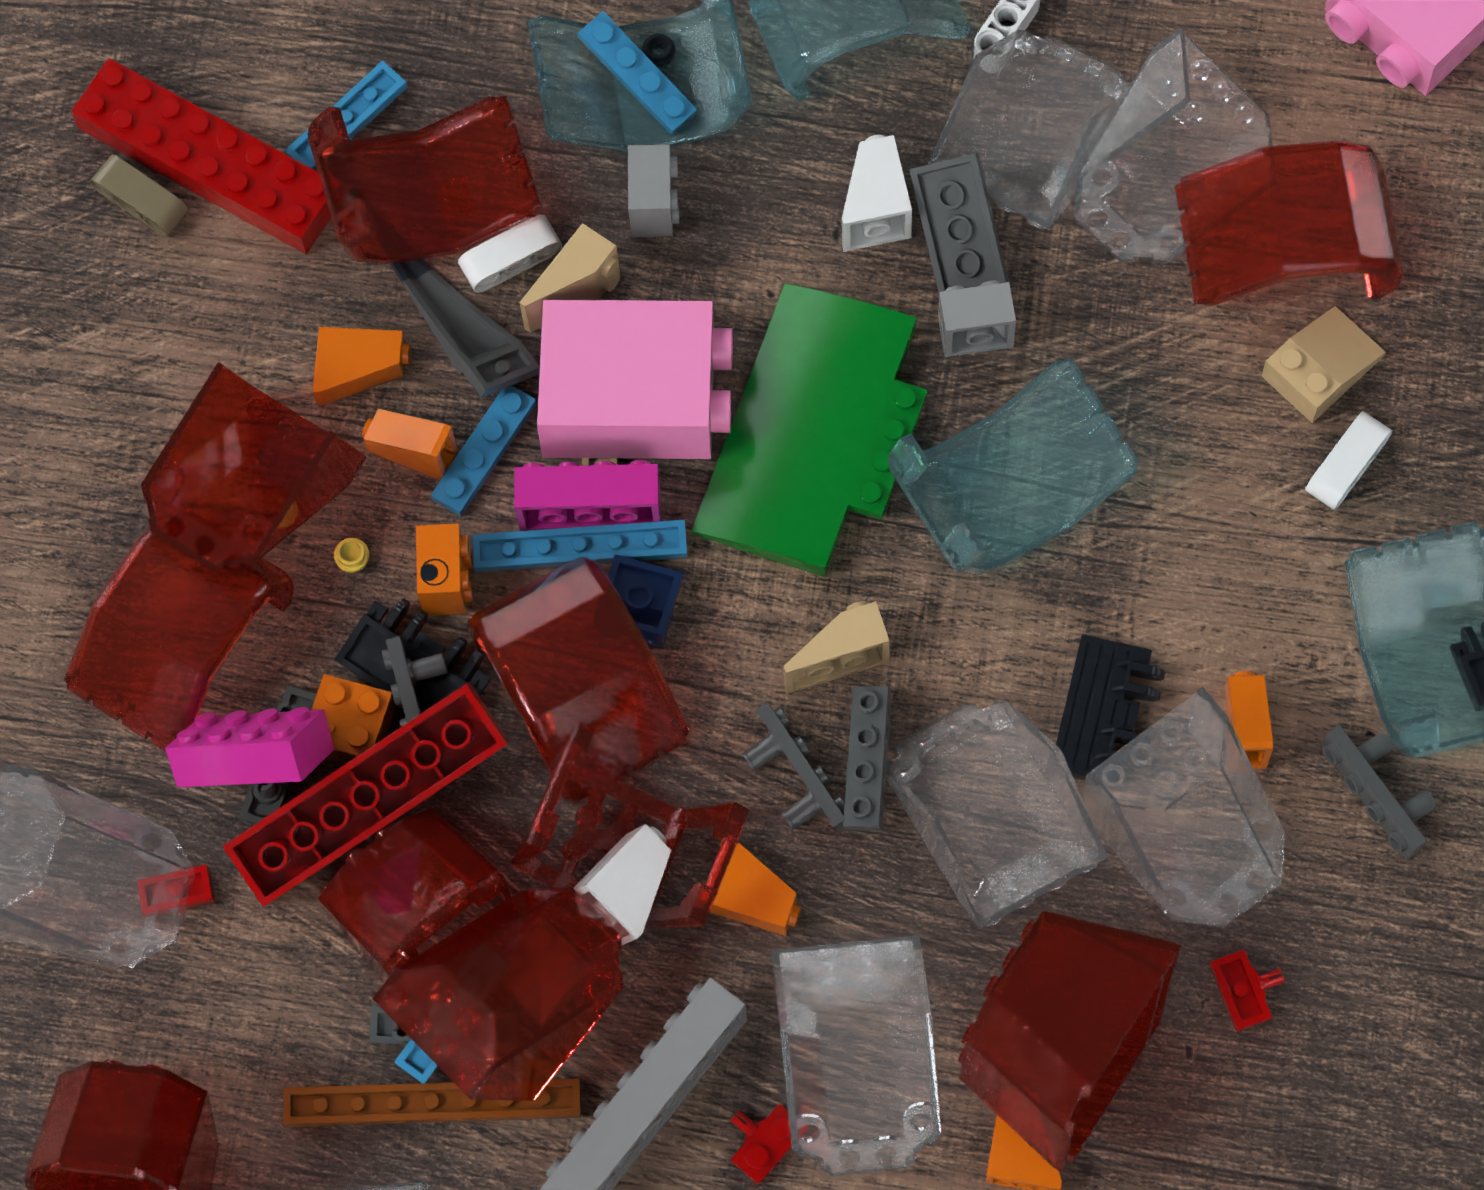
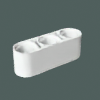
(1017, 11)
(510, 253)
(1348, 460)

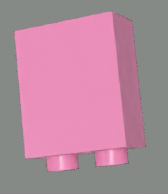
(1413, 38)
(631, 379)

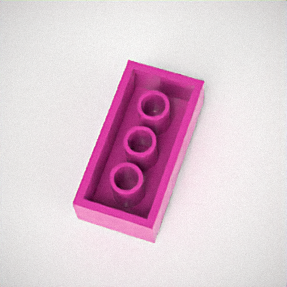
(586, 494)
(250, 747)

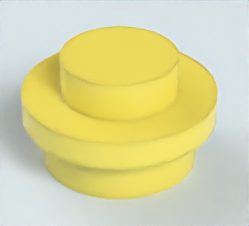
(351, 555)

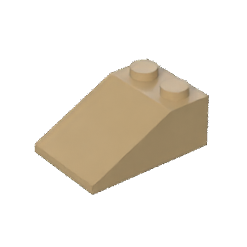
(579, 272)
(1321, 363)
(844, 647)

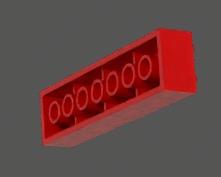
(204, 155)
(366, 794)

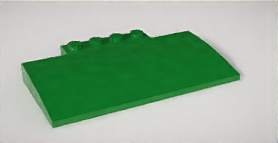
(813, 430)

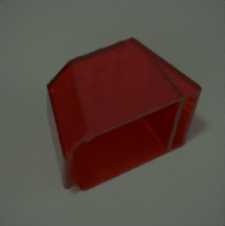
(1065, 1028)
(124, 1132)

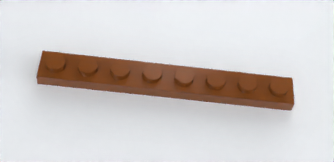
(420, 1104)

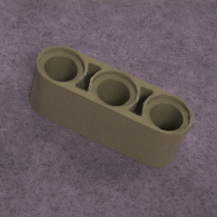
(139, 195)

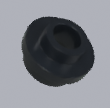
(659, 41)

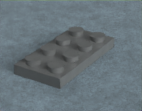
(958, 222)

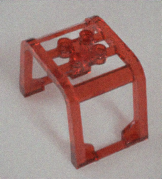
(725, 818)

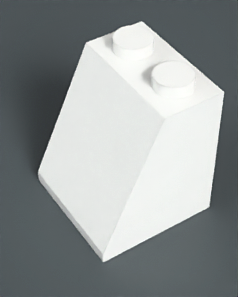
(877, 197)
(627, 881)

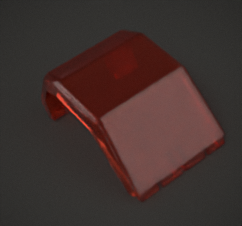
(424, 187)
(1288, 217)
(165, 633)
(580, 662)

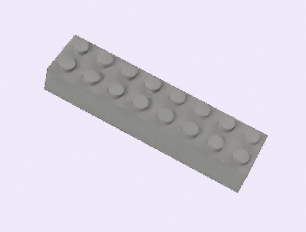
(650, 1092)

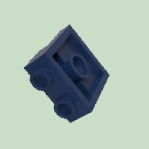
(648, 595)

